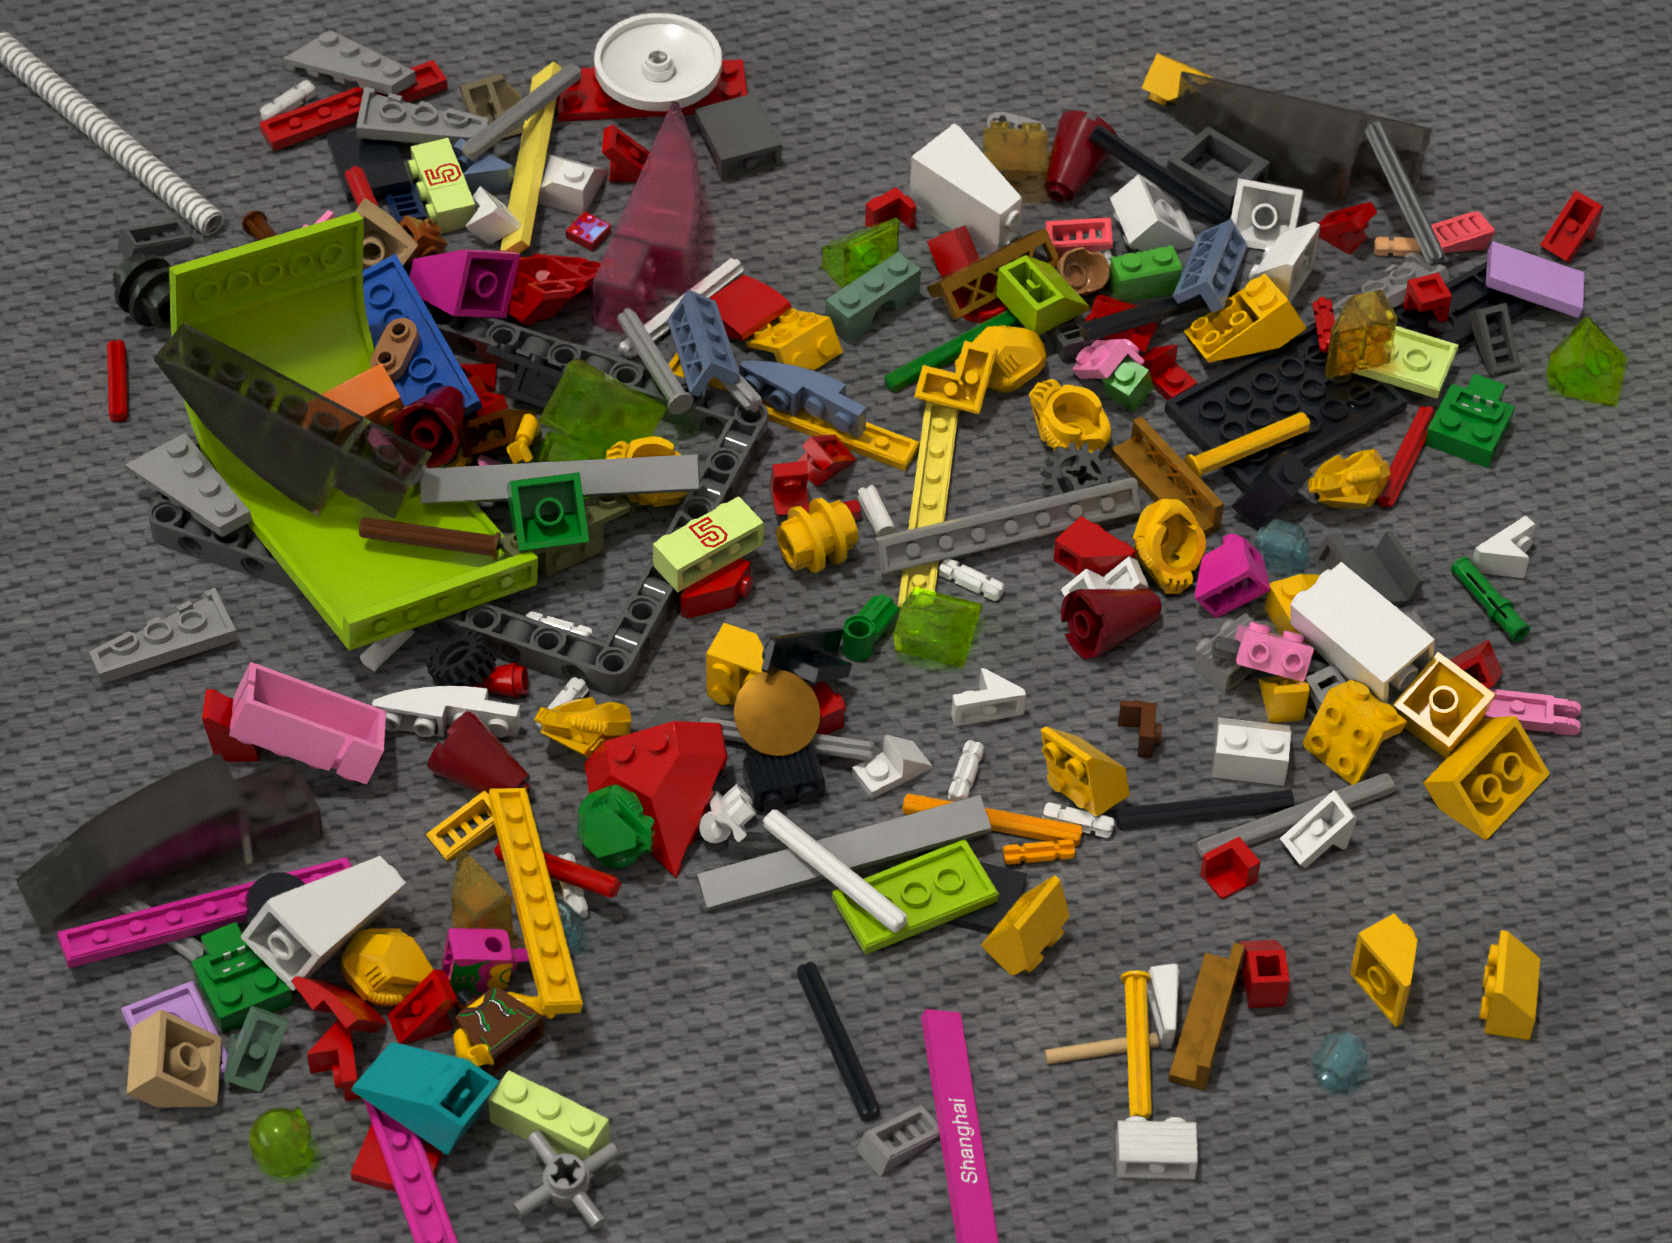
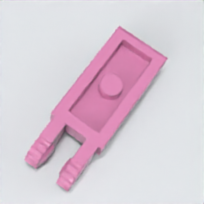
(1536, 711)

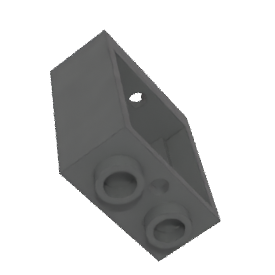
(1226, 150)

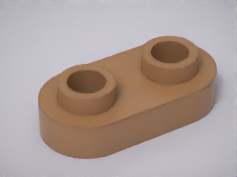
(396, 347)

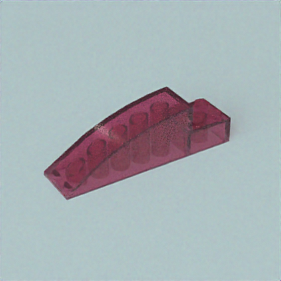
(657, 232)

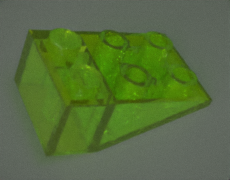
(599, 408)

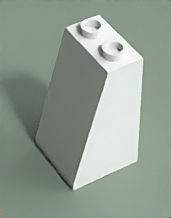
(964, 188)
(1361, 633)
(315, 921)

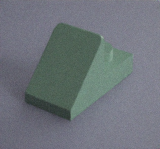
(254, 1048)

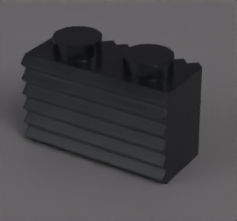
(784, 779)

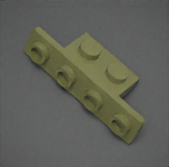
(555, 559)

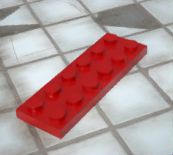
(590, 102)

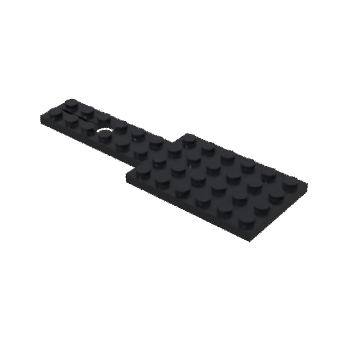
(1294, 381)

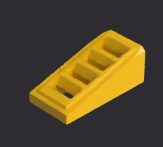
(469, 811)

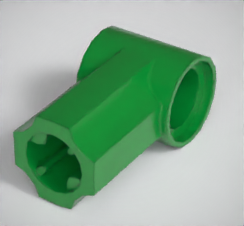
(866, 627)

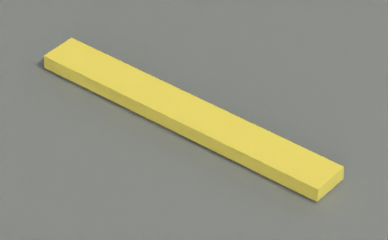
(530, 167)
(930, 488)

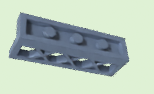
(1212, 265)
(702, 342)

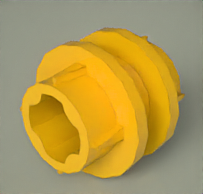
(823, 532)

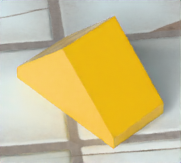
(1284, 698)

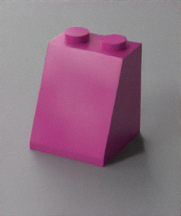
(467, 281)

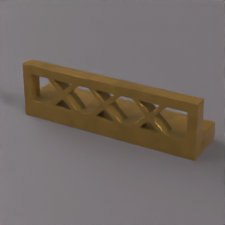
(986, 266)
(1165, 475)
(1206, 1019)

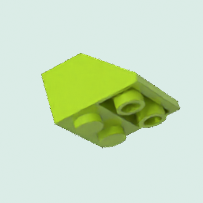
(1038, 294)

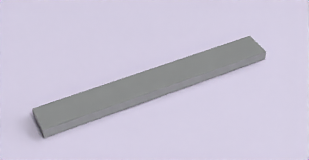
(598, 478)
(1006, 525)
(853, 848)

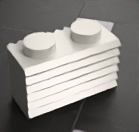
(1156, 1148)

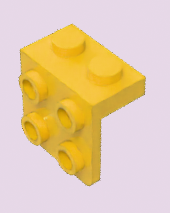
(798, 339)
(1351, 729)

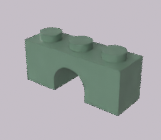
(890, 282)

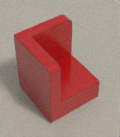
(953, 250)
(1428, 293)
(1230, 868)

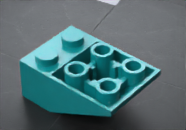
(427, 1092)

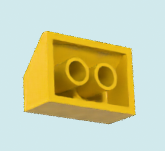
(1487, 776)

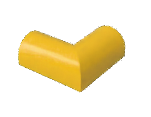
(962, 389)

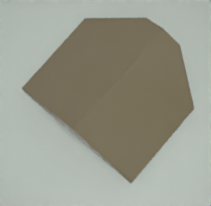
(490, 99)

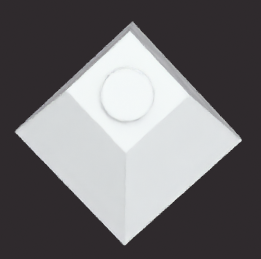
(569, 184)
(1265, 211)

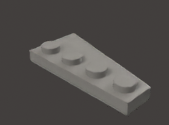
(1396, 280)
(183, 634)

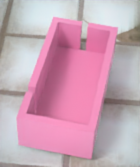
(308, 723)

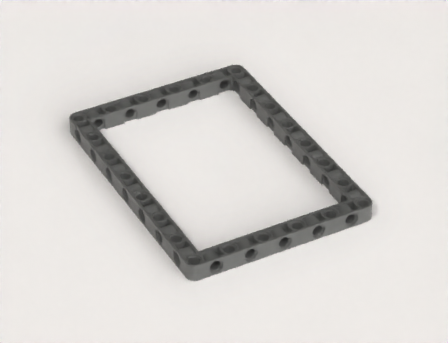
(606, 665)

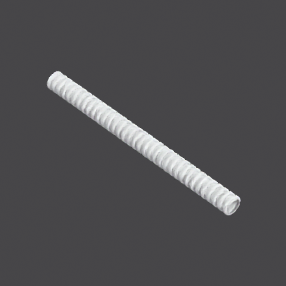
(109, 136)

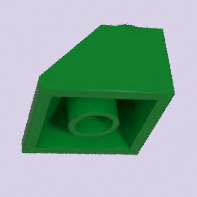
(548, 511)

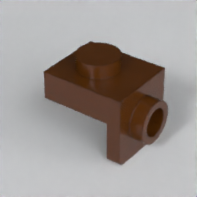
(1141, 716)

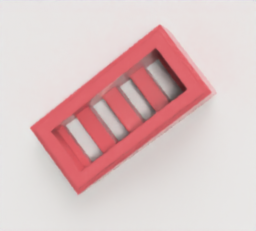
(1068, 228)
(1464, 233)

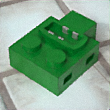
(1471, 421)
(236, 979)

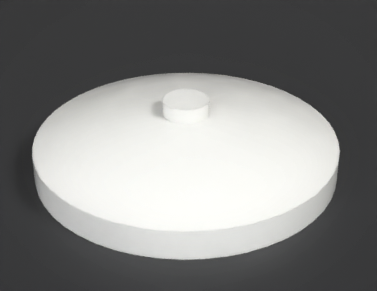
(657, 61)

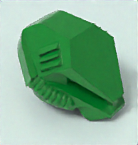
(608, 836)

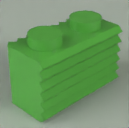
(1144, 274)

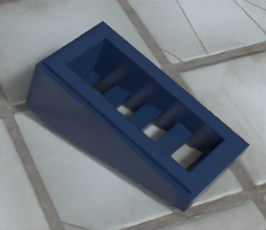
(411, 208)

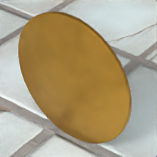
(776, 713)

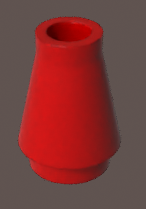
(507, 680)

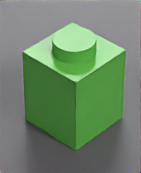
(1129, 384)

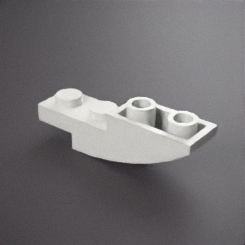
(434, 708)

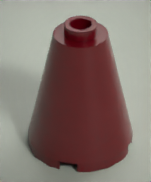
(1073, 155)
(434, 423)
(1107, 617)
(476, 758)

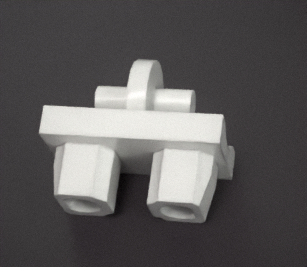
(727, 813)

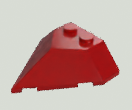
(547, 284)
(671, 775)

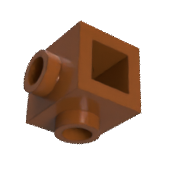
(426, 235)

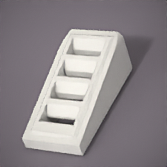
(1163, 1000)

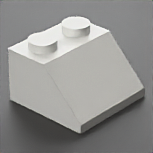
(1151, 217)
(1289, 259)
(1251, 751)

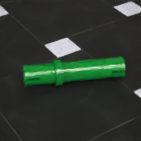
(1513, 624)

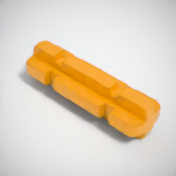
(1038, 852)

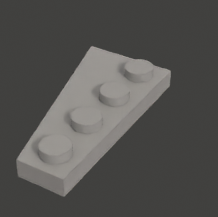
(351, 62)
(405, 122)
(191, 483)

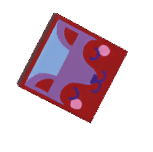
(588, 231)

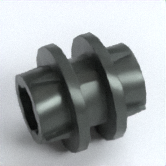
(144, 289)

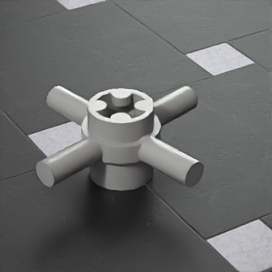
(555, 1185)

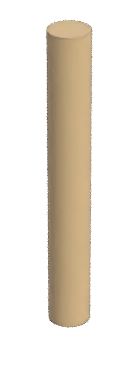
(1092, 1049)

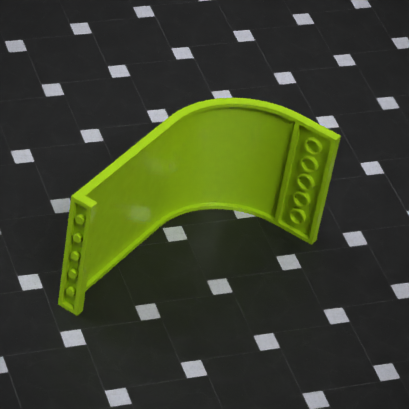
(304, 314)

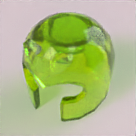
(280, 1140)

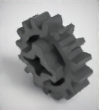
(1085, 465)

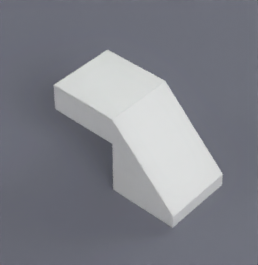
(1123, 576)

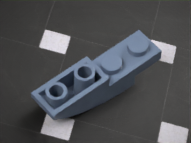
(798, 388)

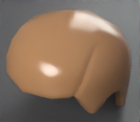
(1084, 270)

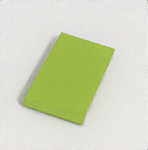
(926, 889)

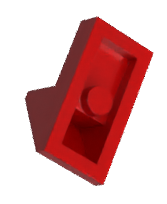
(625, 155)
(1573, 225)
(1346, 226)
(1165, 373)
(825, 457)
(789, 486)
(424, 1009)
(336, 1053)

